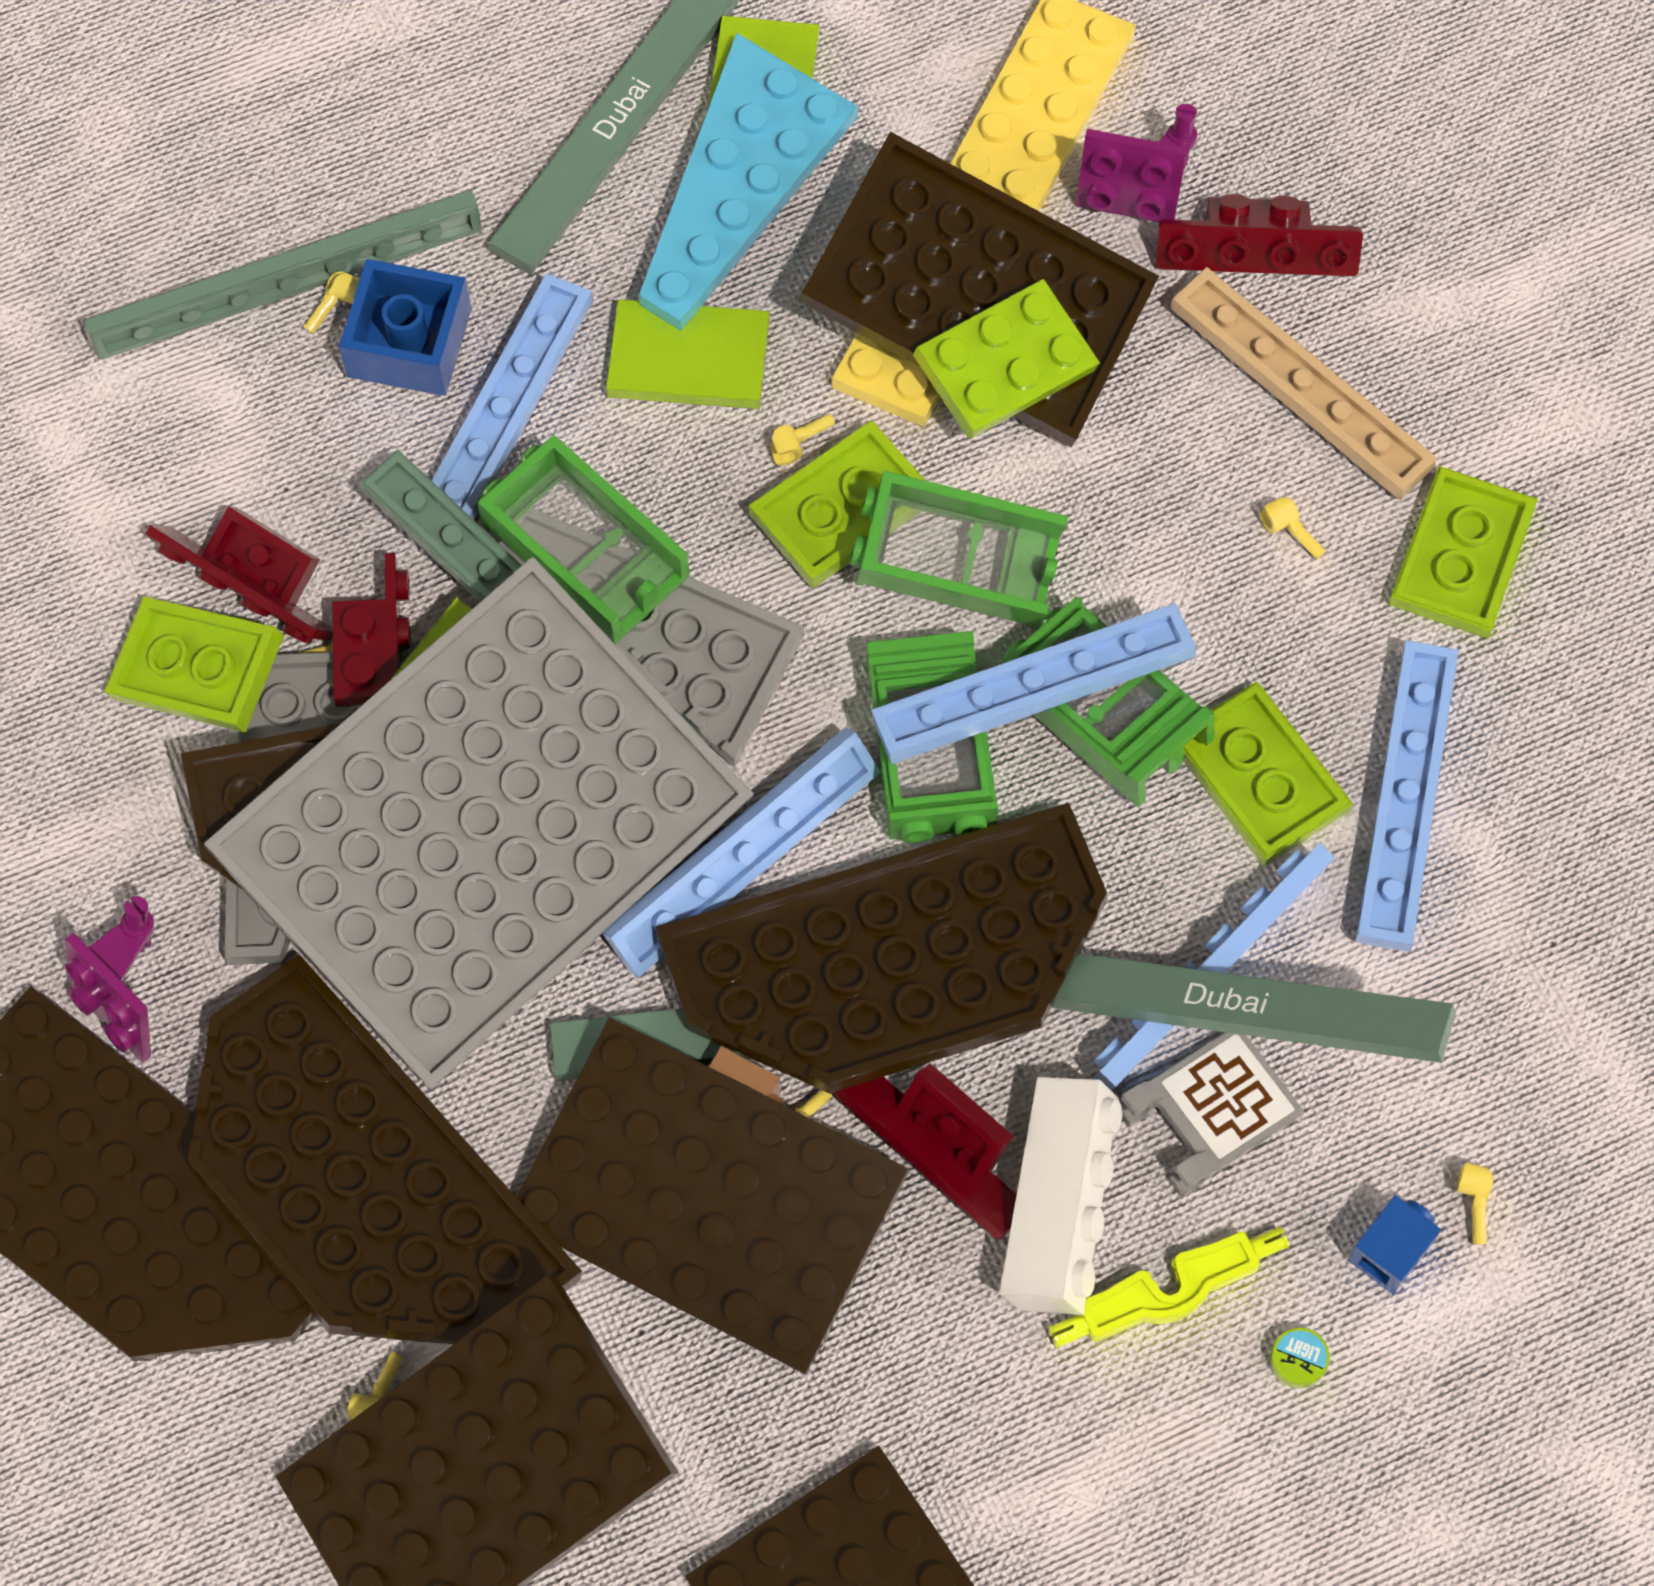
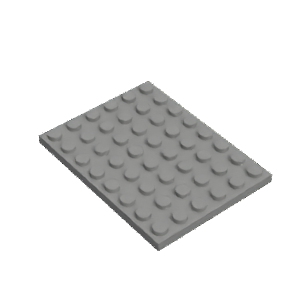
(479, 822)

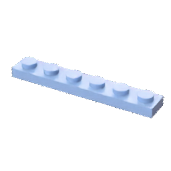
(512, 391)
(1033, 683)
(1407, 796)
(745, 847)
(1225, 948)

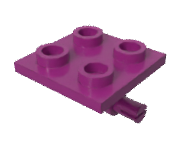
(1134, 173)
(98, 976)

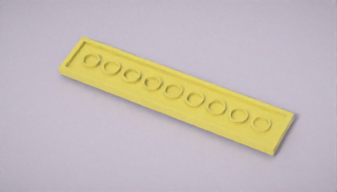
(1017, 147)

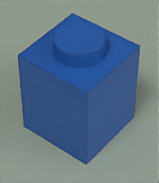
(1395, 1243)

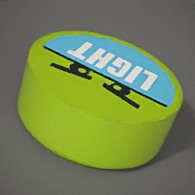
(1299, 1358)

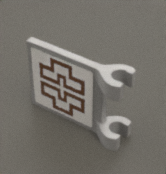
(1219, 1105)

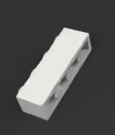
(1061, 1196)

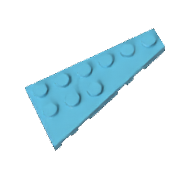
(750, 158)

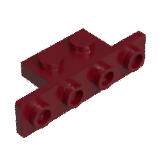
(1259, 239)
(254, 563)
(370, 639)
(944, 1139)

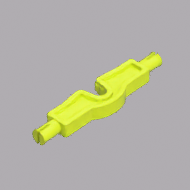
(1197, 1275)

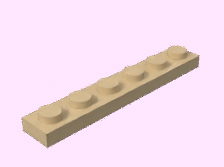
(1303, 383)

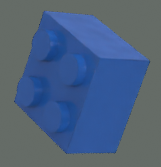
(405, 327)

